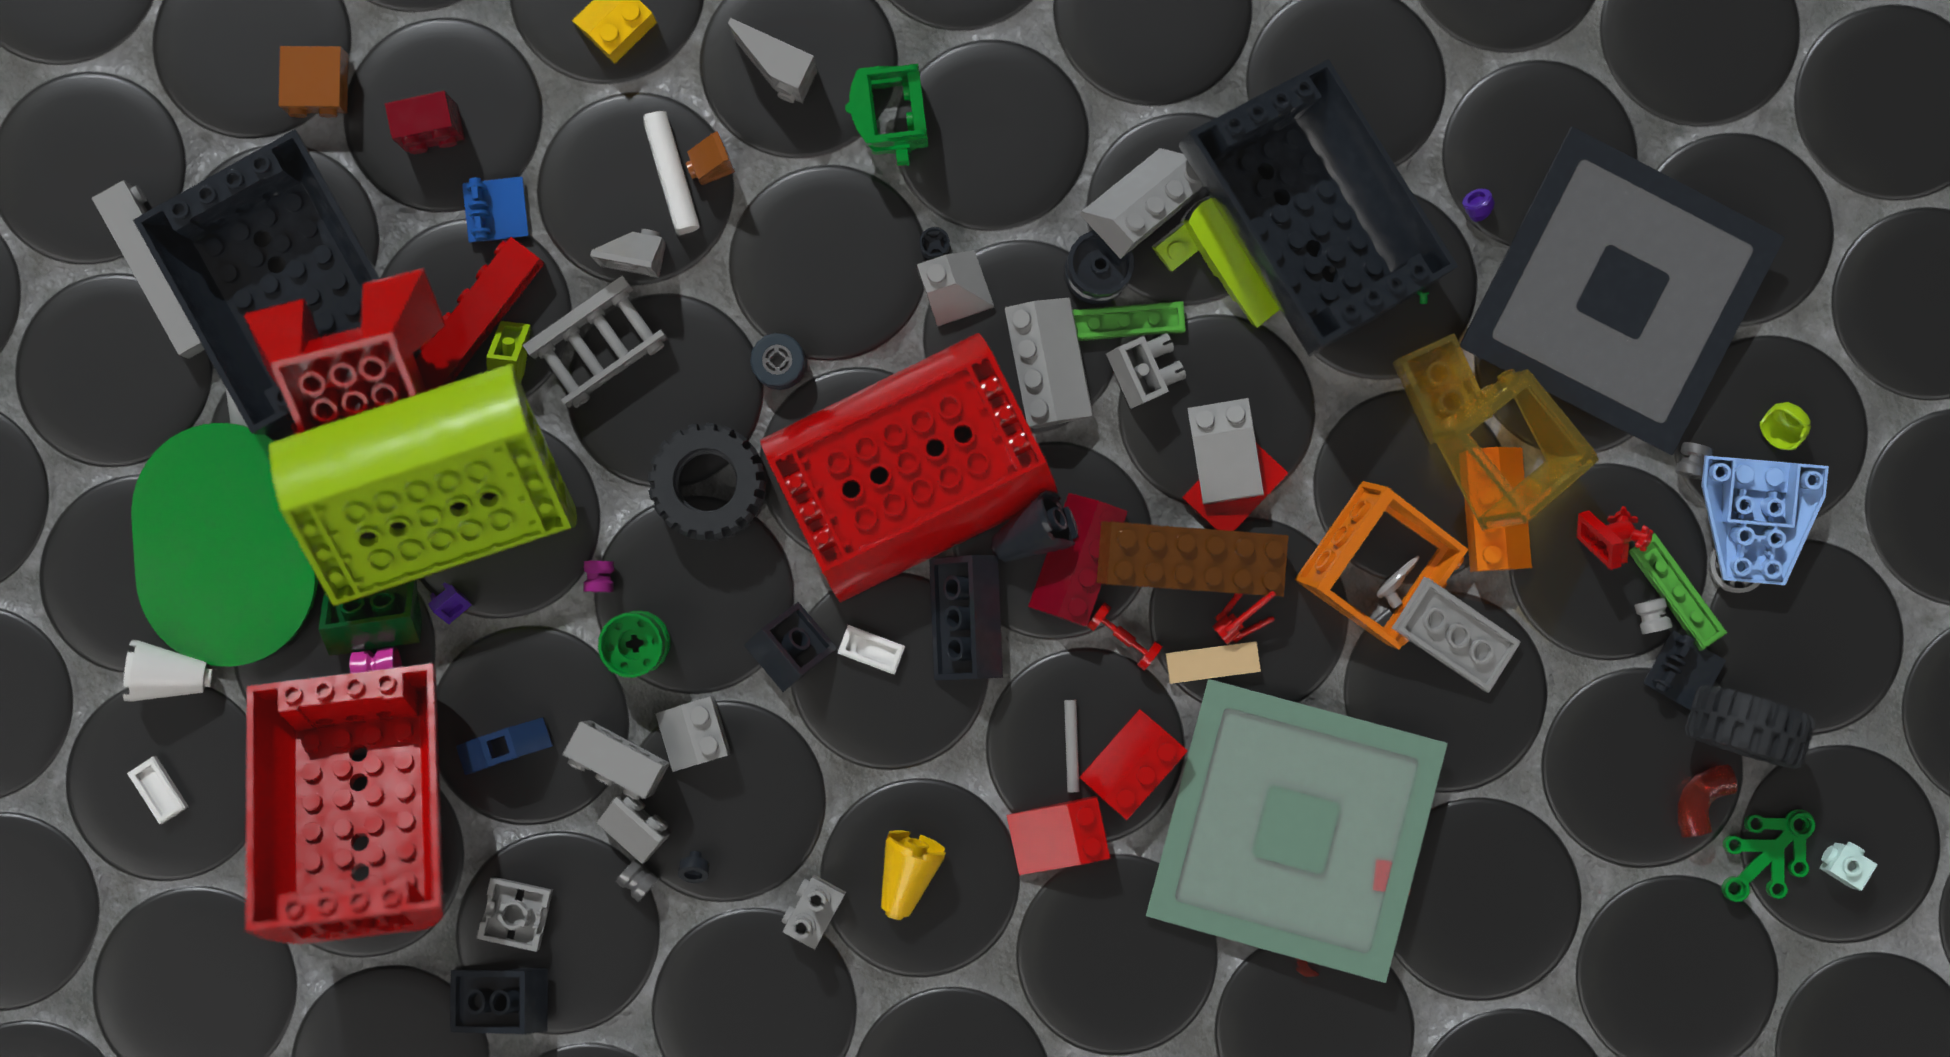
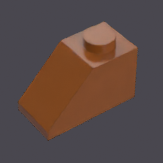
(709, 160)

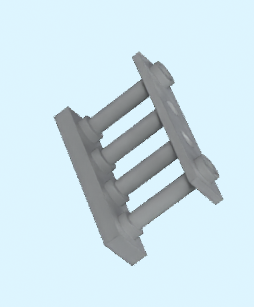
(593, 312)

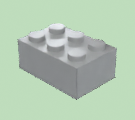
(615, 760)

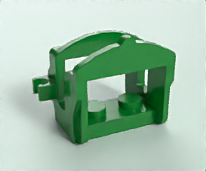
(863, 111)

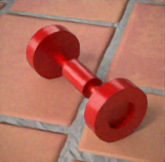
(1124, 636)

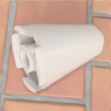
(161, 673)

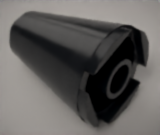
(1036, 530)

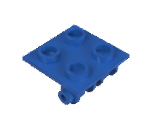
(495, 209)

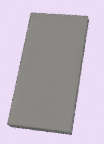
(1456, 634)

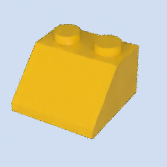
(615, 25)

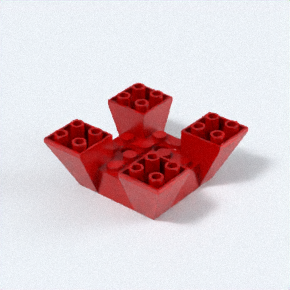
(396, 321)

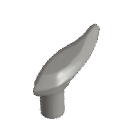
(1391, 584)

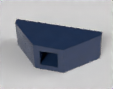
(504, 745)

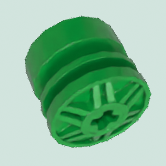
(616, 645)

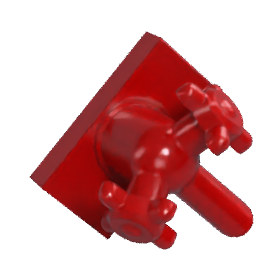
(1612, 541)

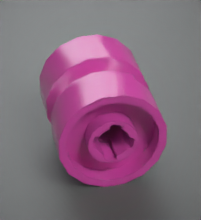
(383, 659)

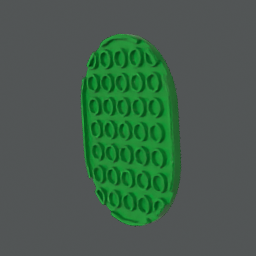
(215, 549)

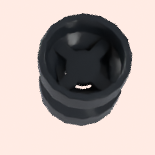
(934, 239)

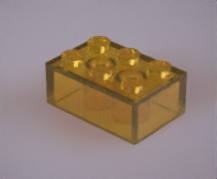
(1437, 382)

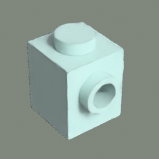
(1848, 865)

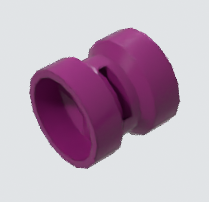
(598, 576)

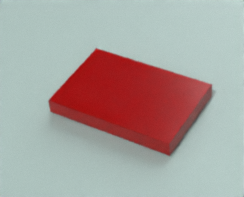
(1232, 513)

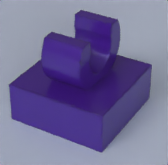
(449, 603)

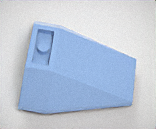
(1760, 514)

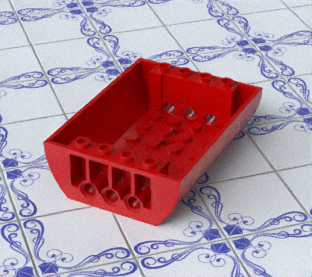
(926, 499)
(309, 816)

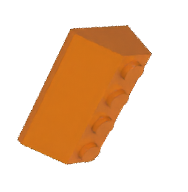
(1502, 546)

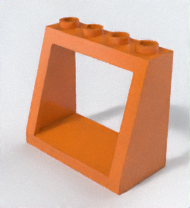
(1347, 536)

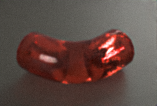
(1698, 796)

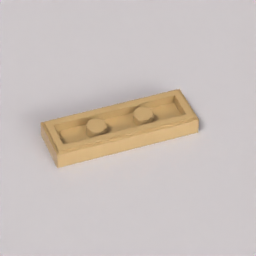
(1213, 662)

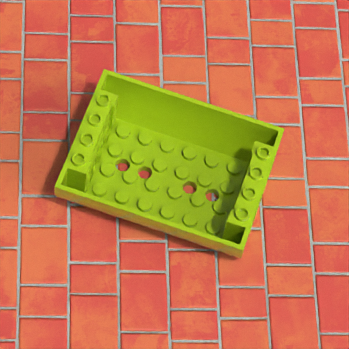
(410, 468)

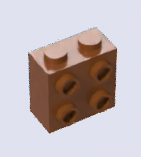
(313, 80)

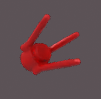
(1229, 626)

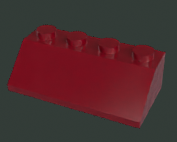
(1069, 576)

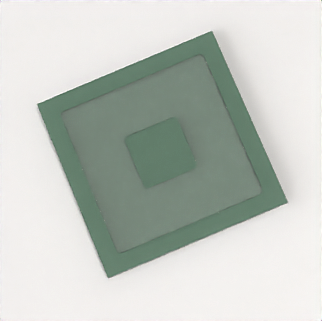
(1297, 830)

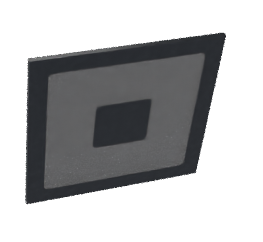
(1622, 290)

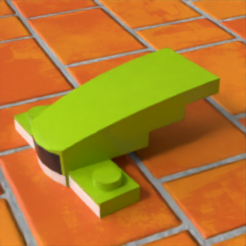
(1207, 231)

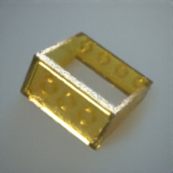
(1482, 484)

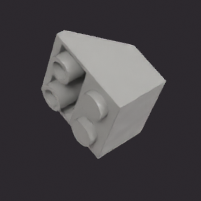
(634, 827)

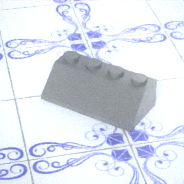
(1143, 200)
(1048, 362)

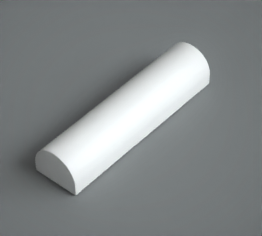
(671, 172)

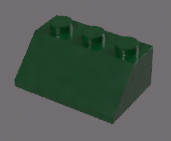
(372, 621)

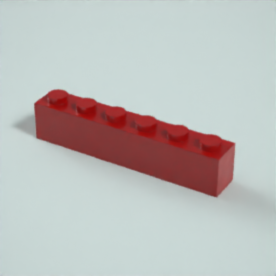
(477, 313)

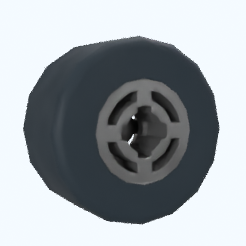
(778, 372)

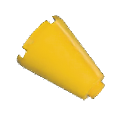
(907, 871)

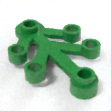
(1771, 851)

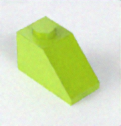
(508, 347)

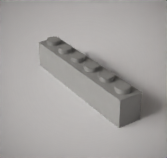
(118, 209)

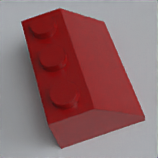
(1133, 764)

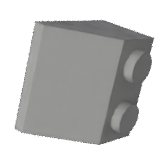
(693, 733)

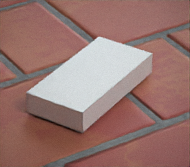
(871, 649)
(158, 790)

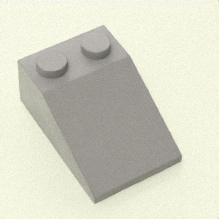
(783, 65)
(1225, 451)

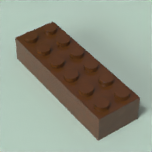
(1192, 559)

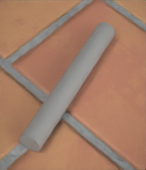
(1071, 746)

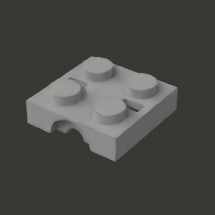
(507, 914)

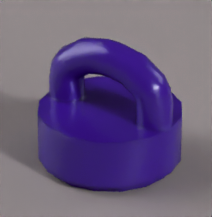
(1478, 204)

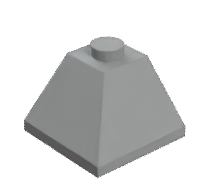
(633, 253)
(954, 286)

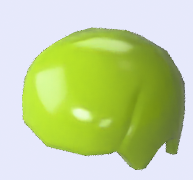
(1785, 426)

